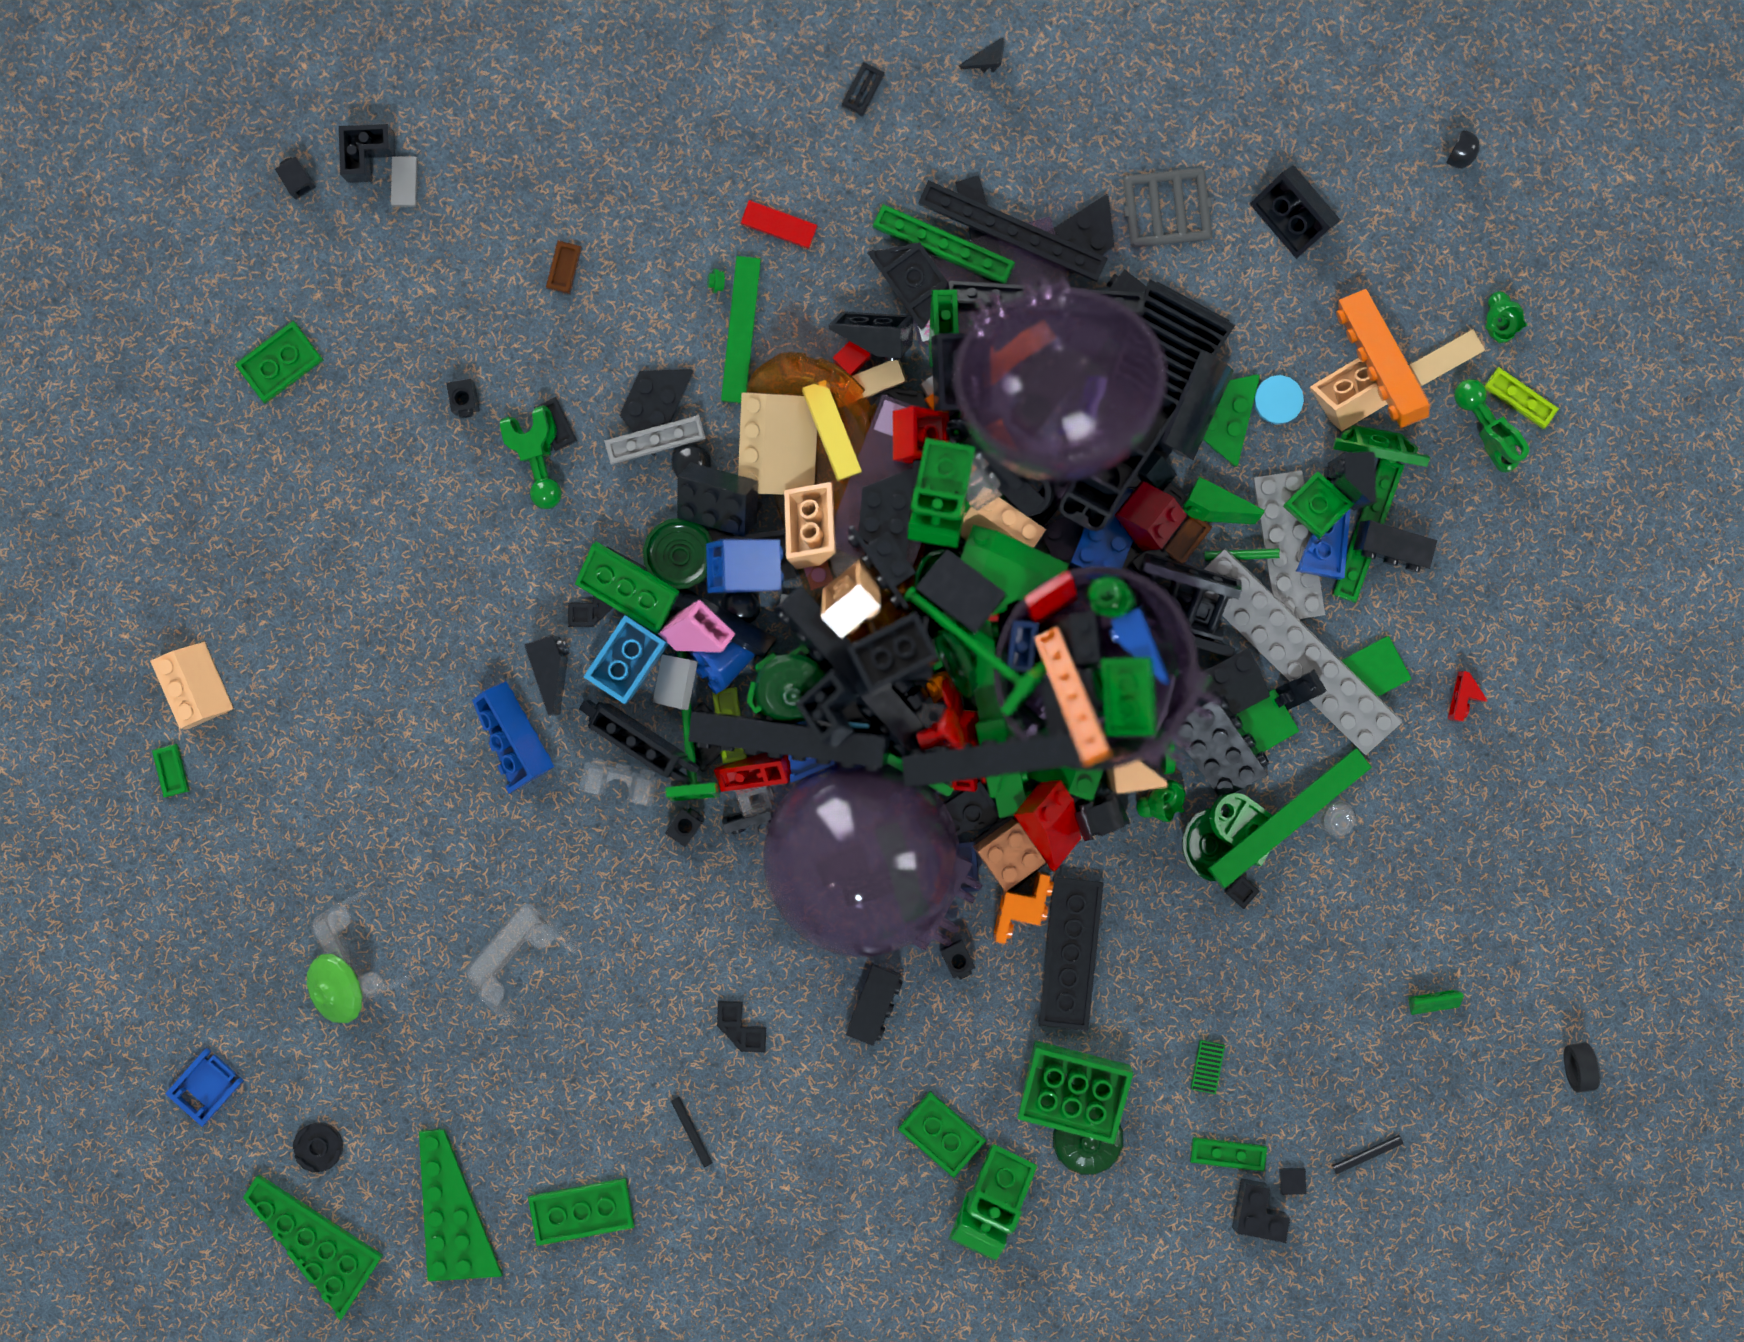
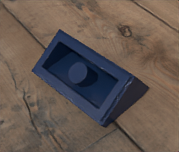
(1023, 646)

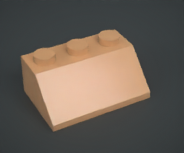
(1348, 395)
(1005, 519)
(809, 525)
(192, 685)
(1133, 778)

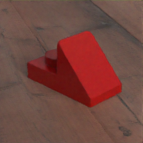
(1464, 689)

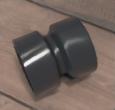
(910, 694)

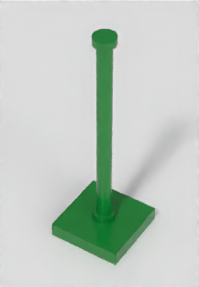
(1024, 685)
(695, 789)

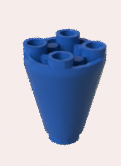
(723, 666)

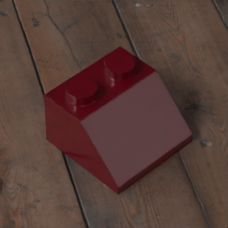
(1150, 516)

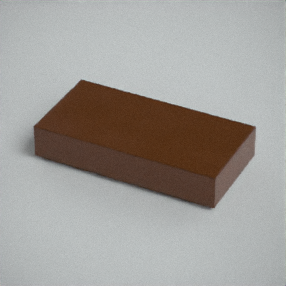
(563, 267)
(1187, 539)

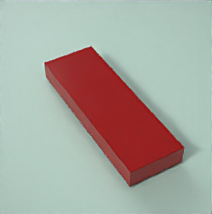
(779, 224)

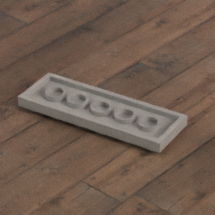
(1281, 530)

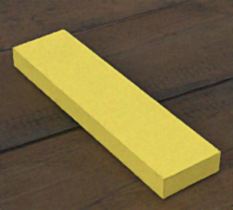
(831, 431)

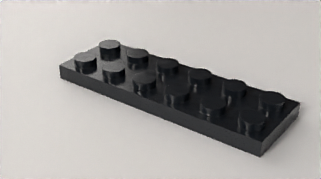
(1071, 953)

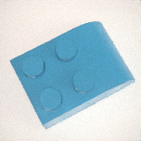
(626, 660)

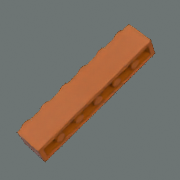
(1383, 358)

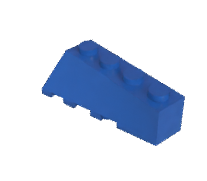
(511, 736)

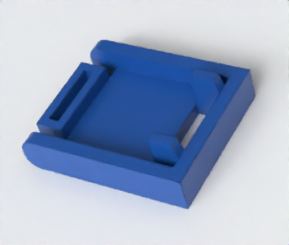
(206, 1081)

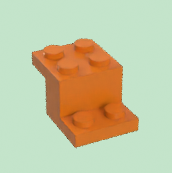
(1022, 907)

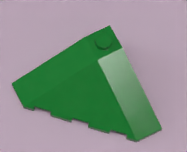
(1008, 564)

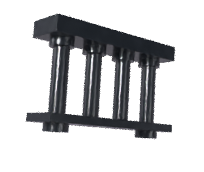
(1202, 582)

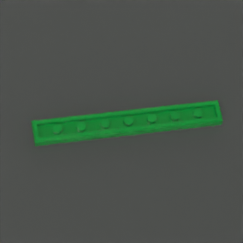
(1289, 818)

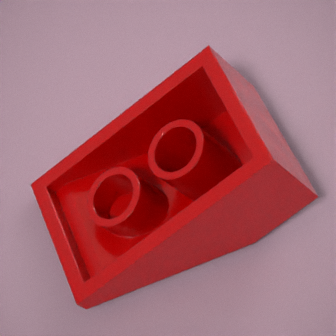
(1050, 821)

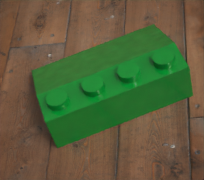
(1075, 1092)

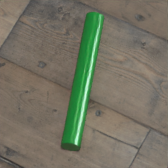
(1247, 554)

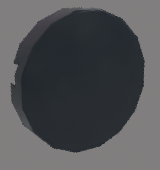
(326, 1144)

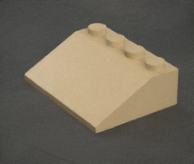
(777, 442)

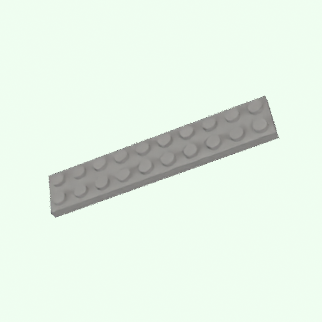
(1298, 651)

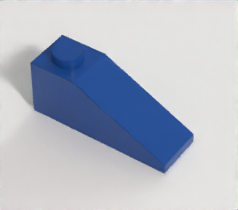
(1136, 637)

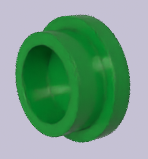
(716, 280)

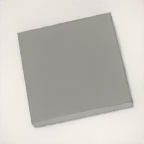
(675, 682)

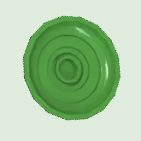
(334, 989)

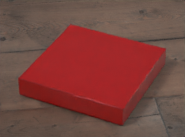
(1051, 598)

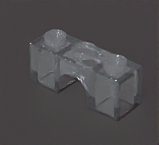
(641, 785)

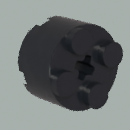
(1101, 817)

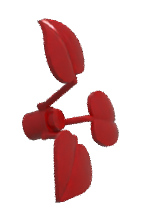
(949, 724)

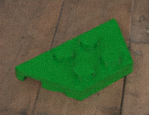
(1231, 418)
(1385, 444)

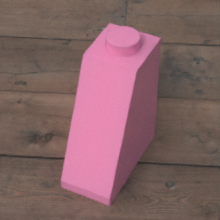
(696, 630)

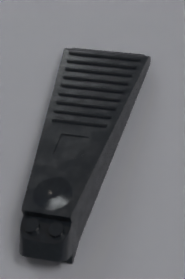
(1182, 332)

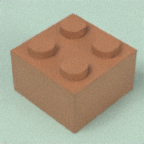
(1009, 854)

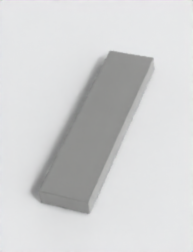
(655, 439)

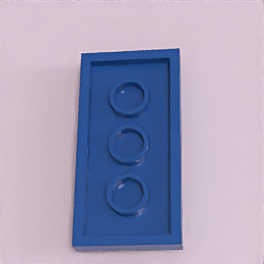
(1104, 547)

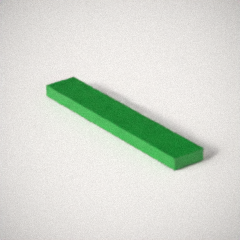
(944, 245)
(741, 328)
(1356, 566)

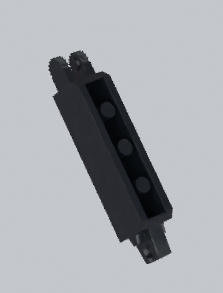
(638, 741)

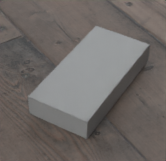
(404, 182)

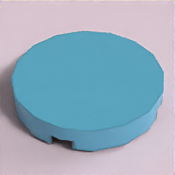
(1278, 399)

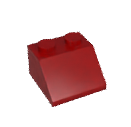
(911, 429)

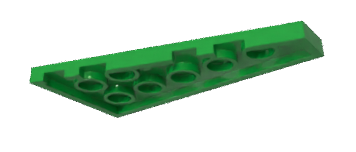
(452, 1226)
(319, 1248)

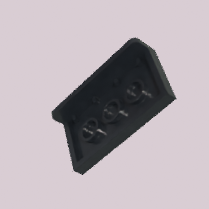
(1223, 748)

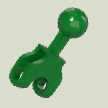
(1497, 435)
(533, 448)

